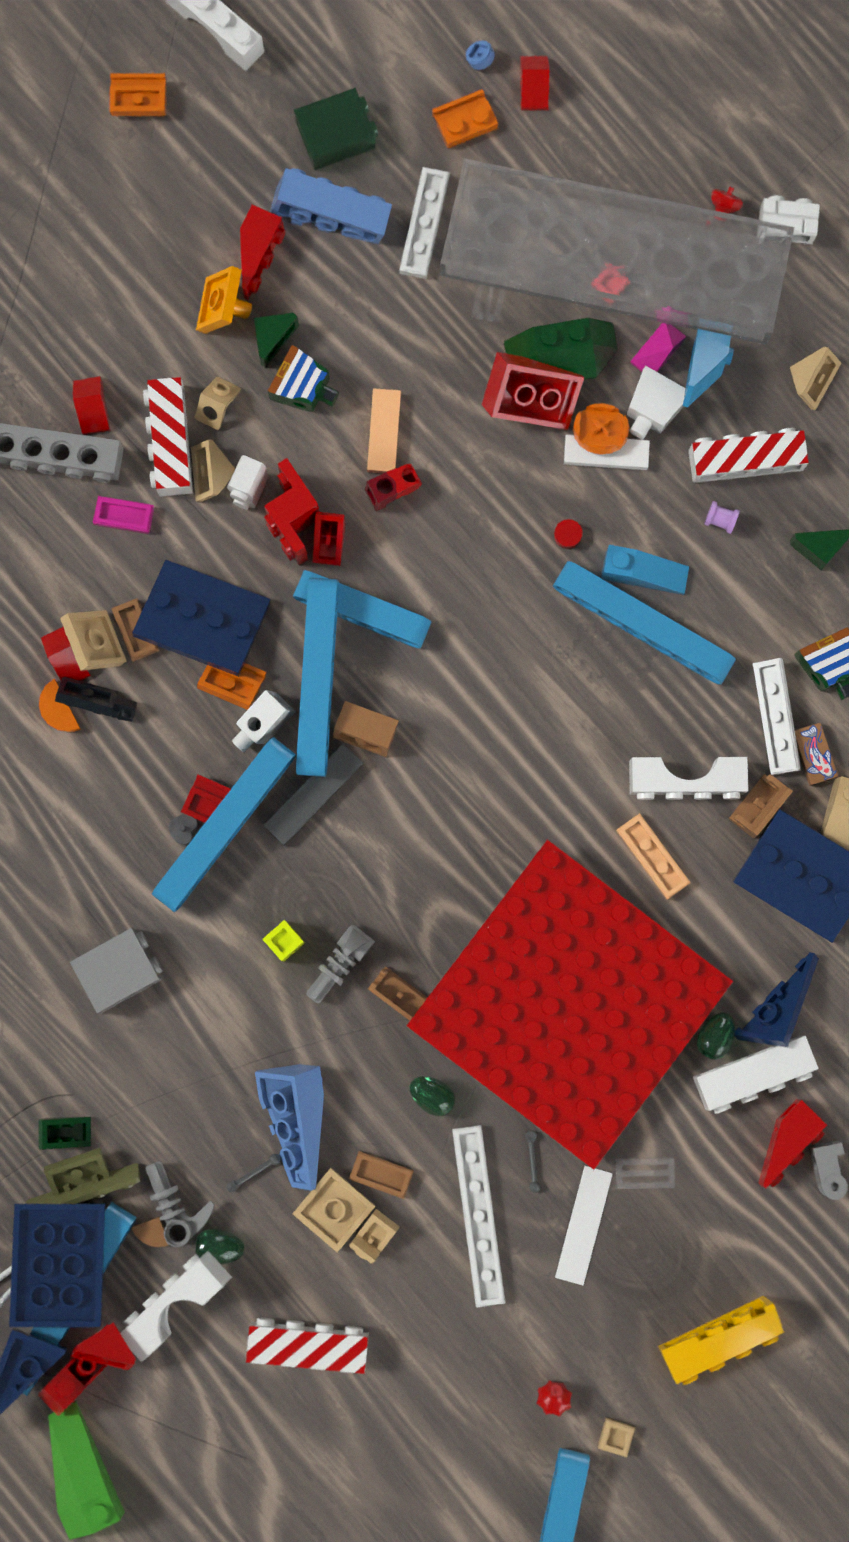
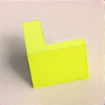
(283, 941)

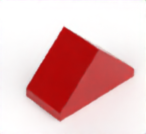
(534, 82)
(90, 405)
(328, 538)
(62, 656)
(106, 1348)

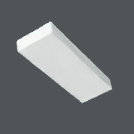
(631, 456)

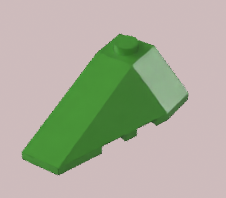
(82, 1483)

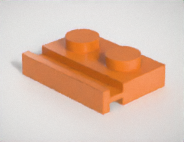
(138, 94)
(465, 118)
(231, 688)

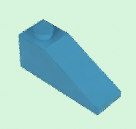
(706, 363)
(644, 570)

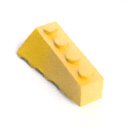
(721, 1339)

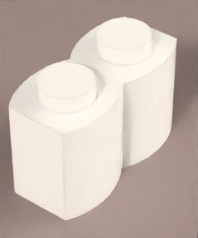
(247, 482)

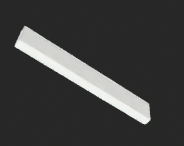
(478, 1216)

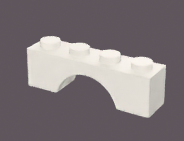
(232, 33)
(651, 777)
(198, 1284)

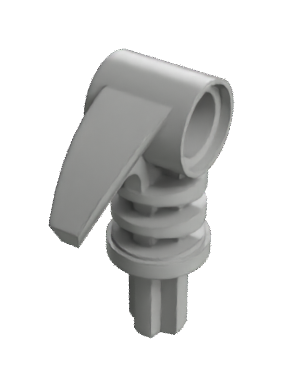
(353, 946)
(169, 1206)

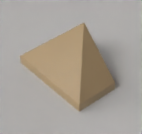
(814, 375)
(210, 470)

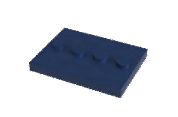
(201, 618)
(799, 875)
(57, 1265)

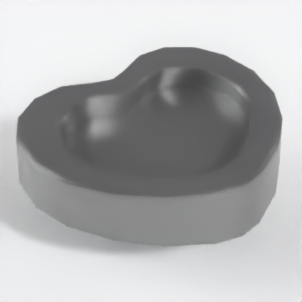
(182, 828)

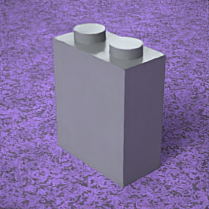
(117, 970)

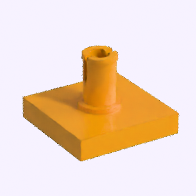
(220, 301)

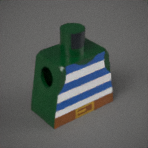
(301, 382)
(828, 662)

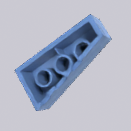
(330, 206)

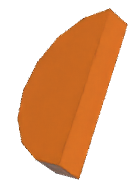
(55, 713)

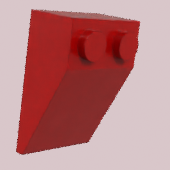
(531, 392)

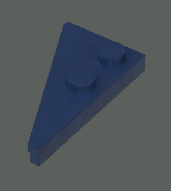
(778, 1014)
(23, 1363)

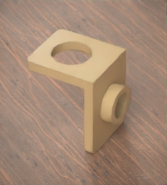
(218, 396)

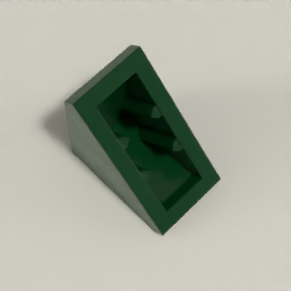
(273, 333)
(819, 546)
(64, 1132)

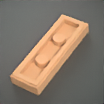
(383, 430)
(653, 856)

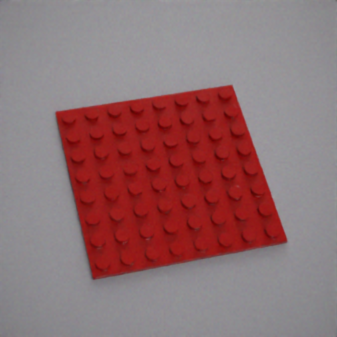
(570, 1004)

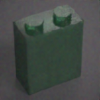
(336, 128)

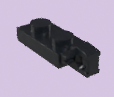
(95, 699)

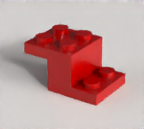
(291, 512)

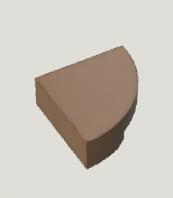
(151, 1233)

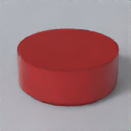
(568, 534)

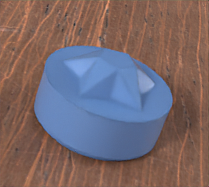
(480, 55)

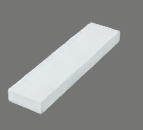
(424, 223)
(776, 716)

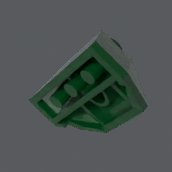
(573, 345)

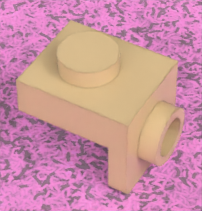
(373, 1236)

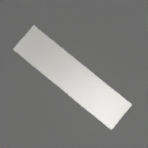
(583, 1225)

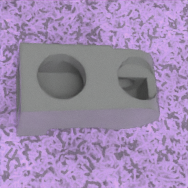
(827, 1169)

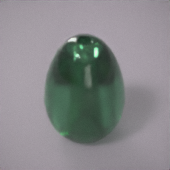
(716, 1036)
(432, 1095)
(220, 1244)

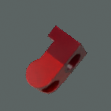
(392, 485)

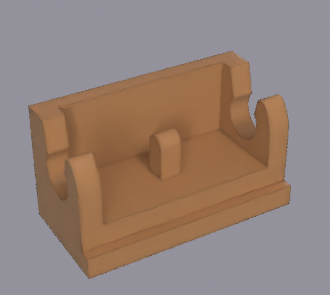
(365, 729)
(760, 805)
(397, 993)

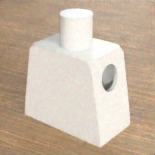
(654, 403)
(272, 713)

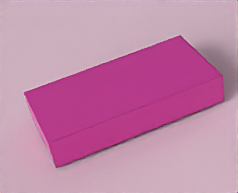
(123, 514)

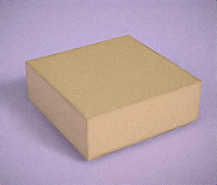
(616, 1437)

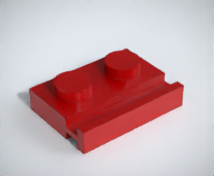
(204, 798)

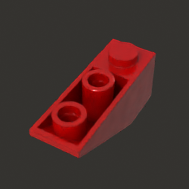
(258, 238)
(791, 1135)
(70, 1383)

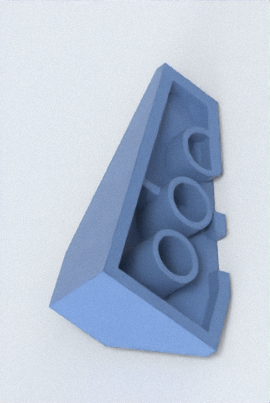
(295, 1107)

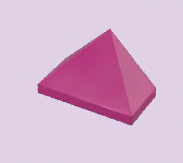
(658, 348)

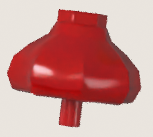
(726, 201)
(554, 1398)

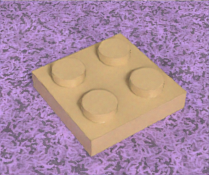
(93, 640)
(334, 1210)

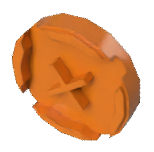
(601, 429)

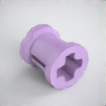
(722, 517)

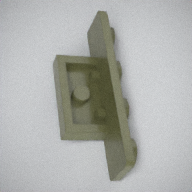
(84, 1178)

